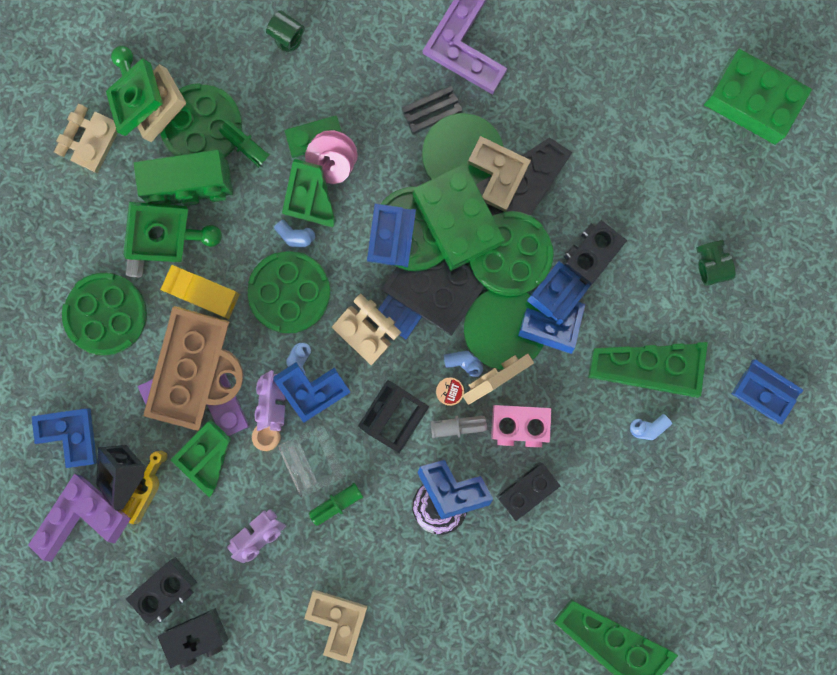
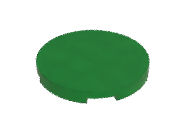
(198, 121)
(452, 143)
(424, 249)
(520, 260)
(288, 292)
(104, 314)
(494, 327)

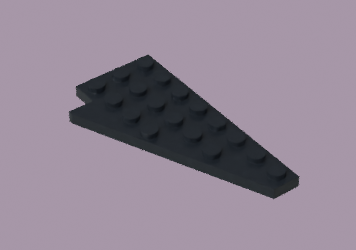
(447, 295)

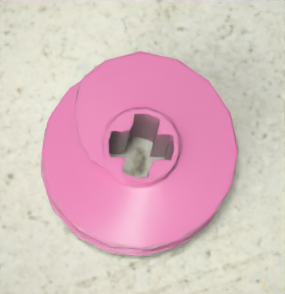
(334, 153)

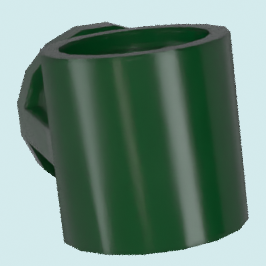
(285, 31)
(715, 264)

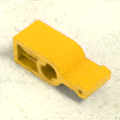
(200, 291)
(141, 500)

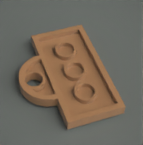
(191, 370)

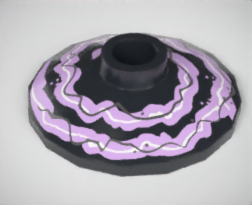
(428, 517)

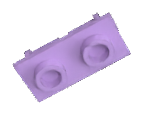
(268, 412)
(247, 545)

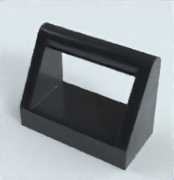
(382, 410)
(122, 467)

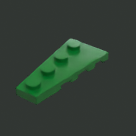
(660, 368)
(612, 643)

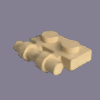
(94, 143)
(362, 334)

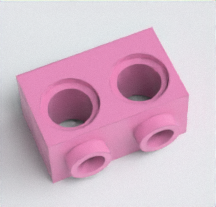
(521, 417)

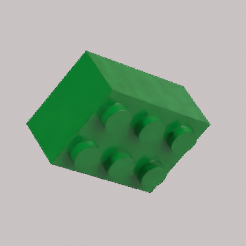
(757, 97)
(184, 178)
(457, 216)

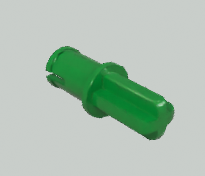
(243, 143)
(335, 504)

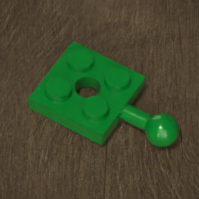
(134, 94)
(170, 244)

